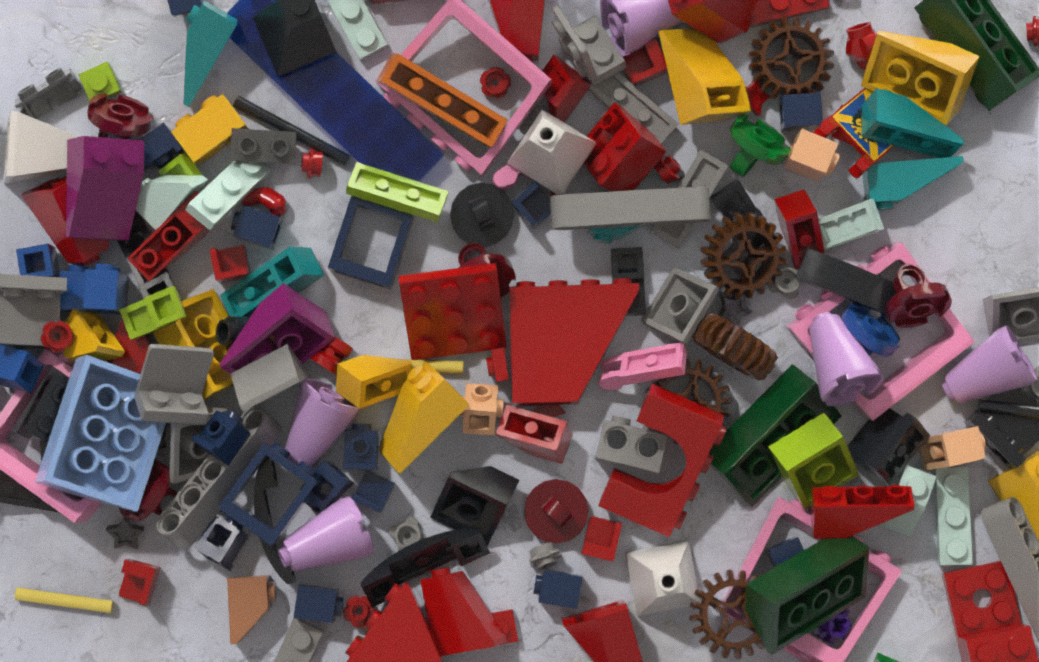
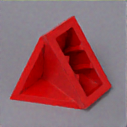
(565, 90)

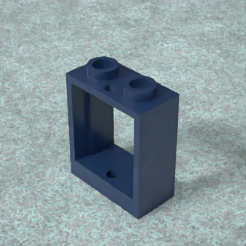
(362, 272)
(251, 521)

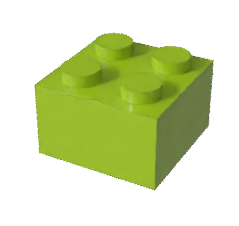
(813, 458)

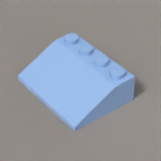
(99, 439)

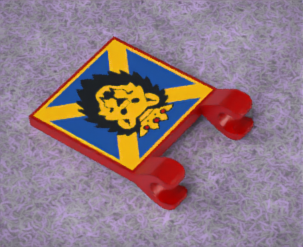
(849, 123)

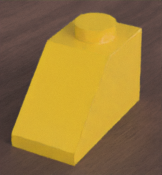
(91, 337)
(371, 379)

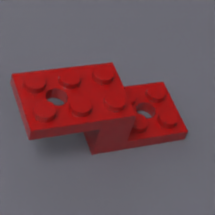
(991, 631)

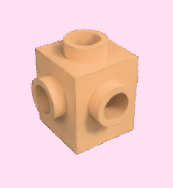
(483, 409)

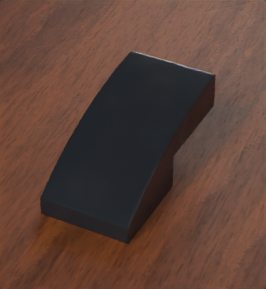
(735, 199)
(630, 264)

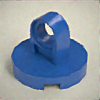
(872, 333)

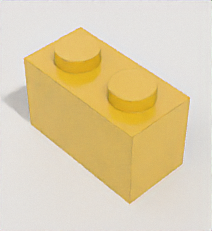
(208, 129)

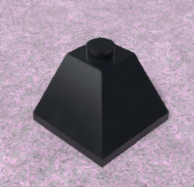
(293, 34)
(475, 499)

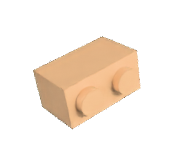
(811, 156)
(953, 448)

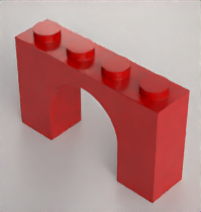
(662, 504)

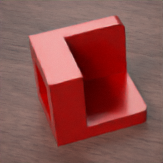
(645, 64)
(230, 263)
(601, 538)
(138, 581)

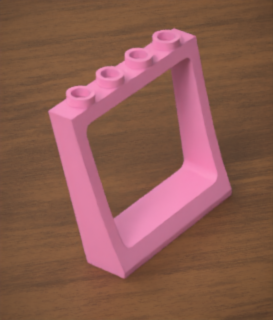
(499, 46)
(914, 371)
(25, 469)
(808, 647)

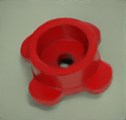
(668, 169)

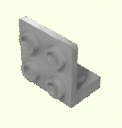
(589, 46)
(27, 306)
(173, 384)

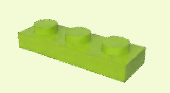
(397, 192)

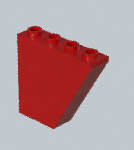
(563, 336)
(396, 633)

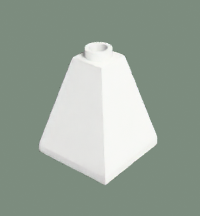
(33, 149)
(551, 153)
(646, 574)

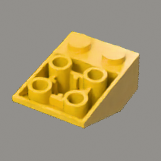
(702, 78)

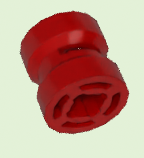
(332, 354)

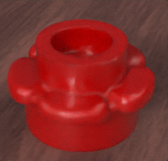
(1033, 31)
(489, 76)
(312, 163)
(64, 332)
(353, 604)

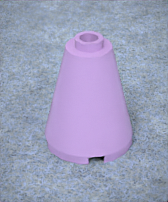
(635, 22)
(841, 362)
(990, 369)
(317, 421)
(328, 538)

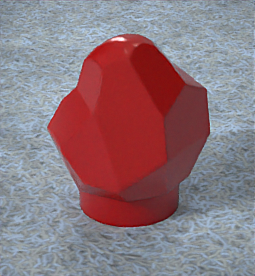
(860, 43)

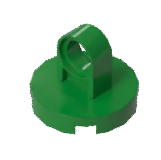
(757, 142)

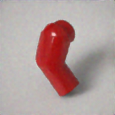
(268, 198)

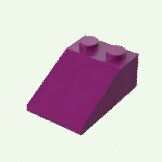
(102, 186)
(278, 321)

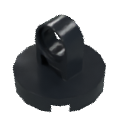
(482, 214)

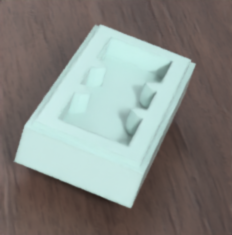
(850, 224)

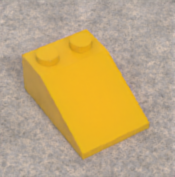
(923, 70)
(420, 415)

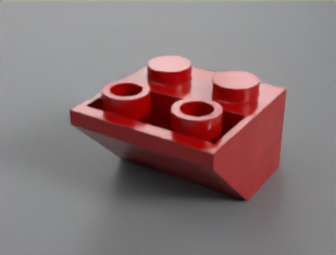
(623, 150)

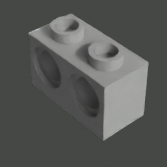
(629, 454)

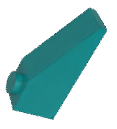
(204, 42)
(904, 124)
(895, 181)
(293, 266)

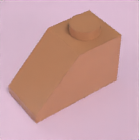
(248, 602)

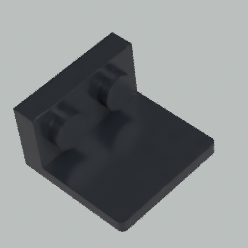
(44, 409)
(1004, 434)
(887, 444)

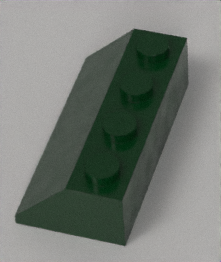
(980, 29)
(744, 452)
(807, 590)

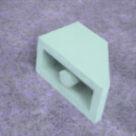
(164, 195)
(921, 486)

